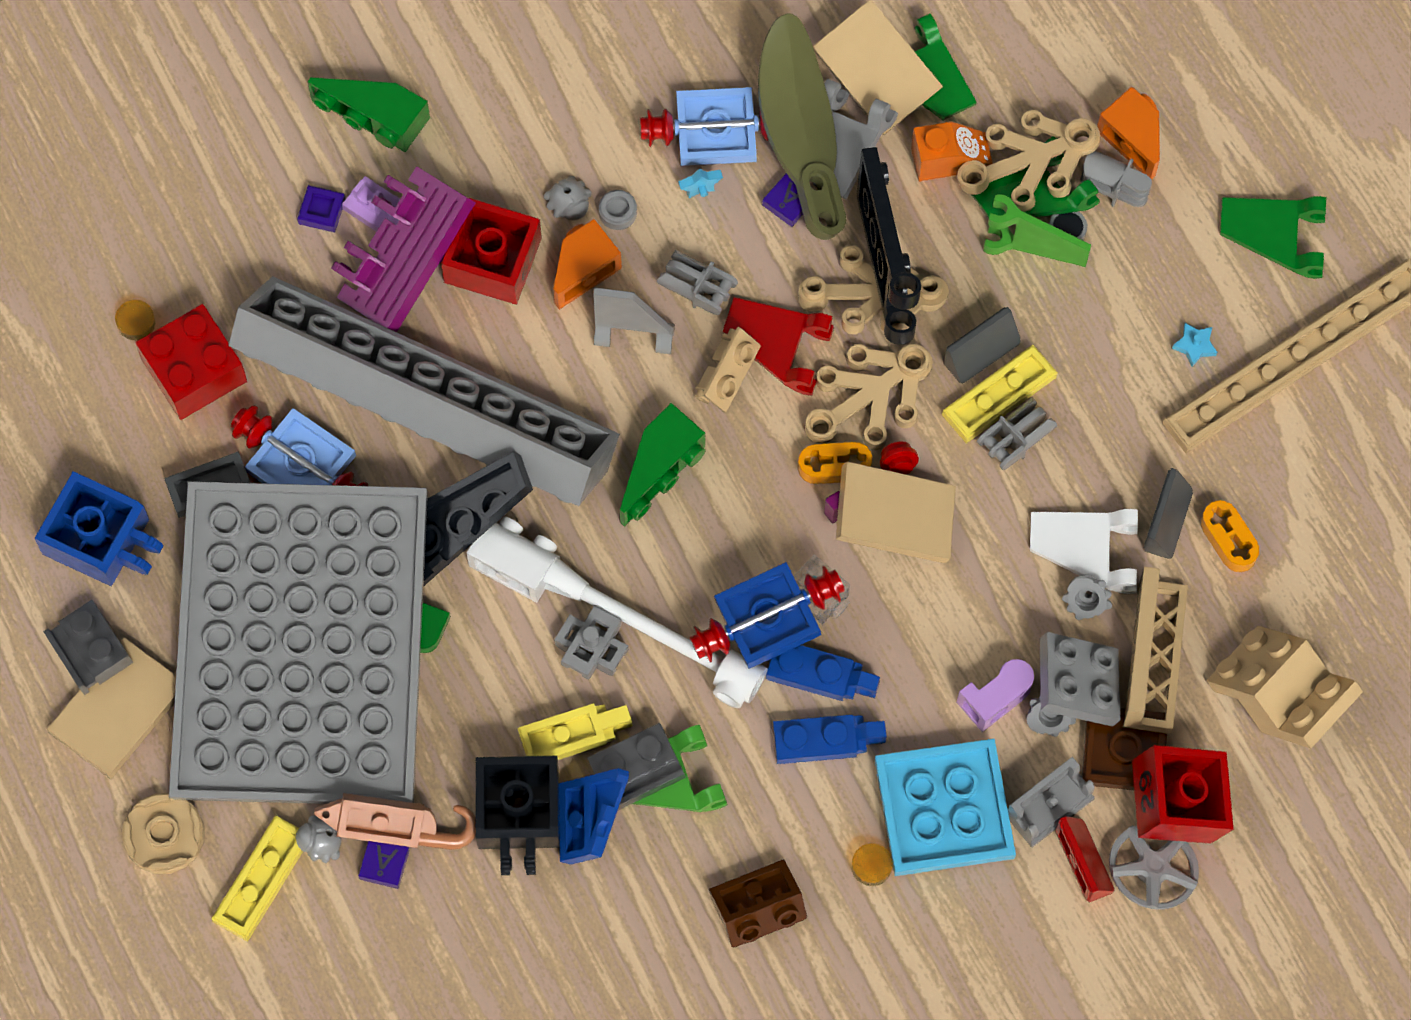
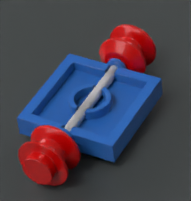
(767, 615)

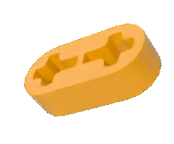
(830, 453)
(1222, 540)

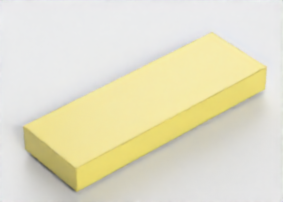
(999, 394)
(259, 880)

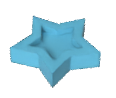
(700, 182)
(1195, 344)

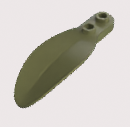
(801, 122)

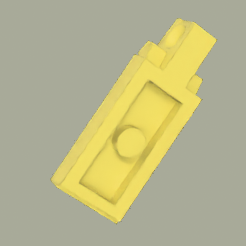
(574, 731)

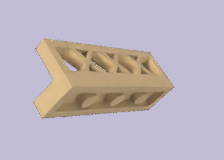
(1144, 646)

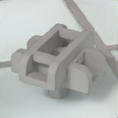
(594, 640)

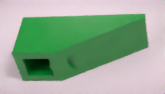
(378, 107)
(663, 452)

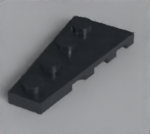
(470, 508)

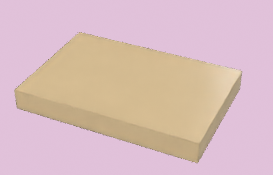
(876, 63)
(895, 512)
(118, 713)

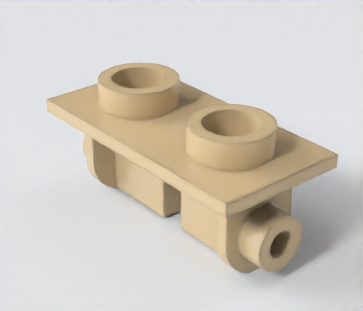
(734, 357)

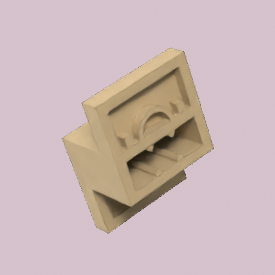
(1284, 686)

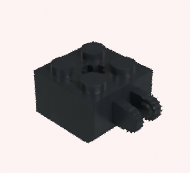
(530, 826)

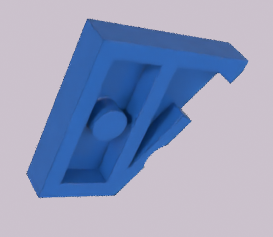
(588, 813)

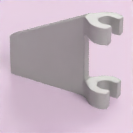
(853, 135)
(628, 312)

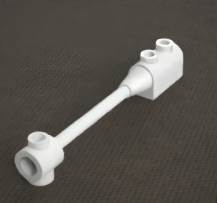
(534, 567)

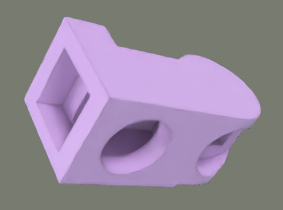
(997, 696)

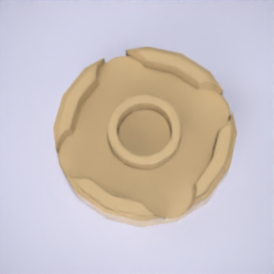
(163, 834)

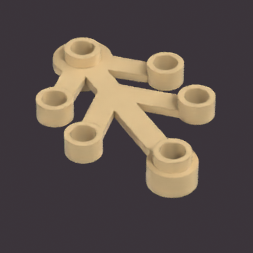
(1034, 155)
(818, 300)
(872, 389)

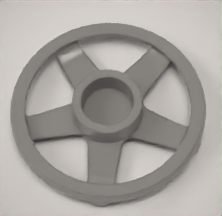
(1153, 869)

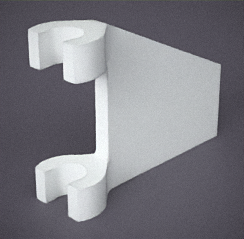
(1083, 543)

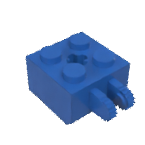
(109, 547)

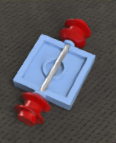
(711, 126)
(294, 452)

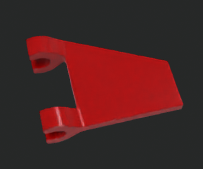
(779, 337)

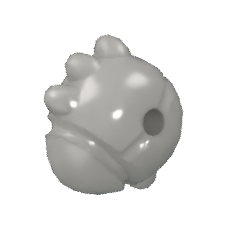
(570, 205)
(1083, 604)
(1047, 722)
(318, 840)

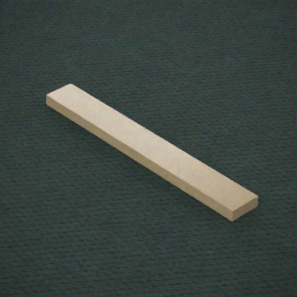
(1291, 359)

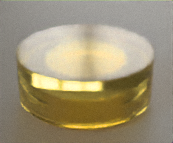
(135, 319)
(872, 864)

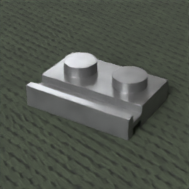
(88, 647)
(647, 758)

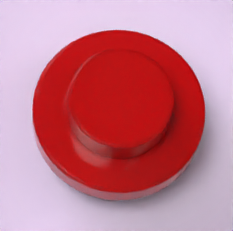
(899, 458)

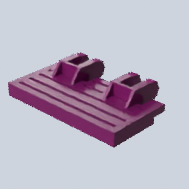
(405, 250)

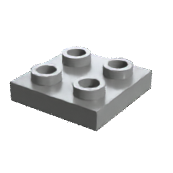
(1079, 679)

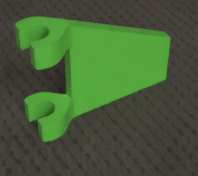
(1032, 236)
(680, 794)

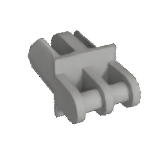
(1116, 179)
(694, 279)
(1018, 431)

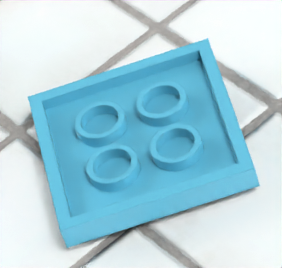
(944, 807)

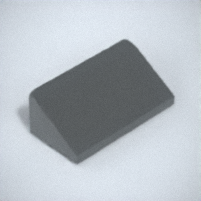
(982, 346)
(1169, 515)

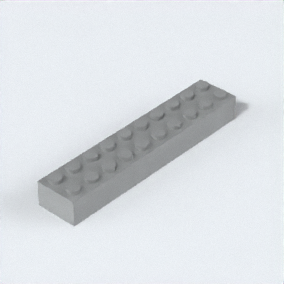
(422, 389)

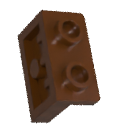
(759, 903)

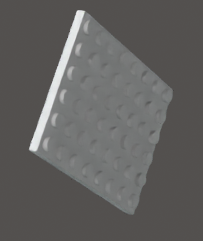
(298, 643)

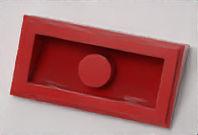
(1084, 858)

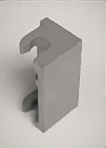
(1054, 797)

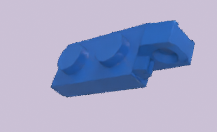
(822, 674)
(825, 738)

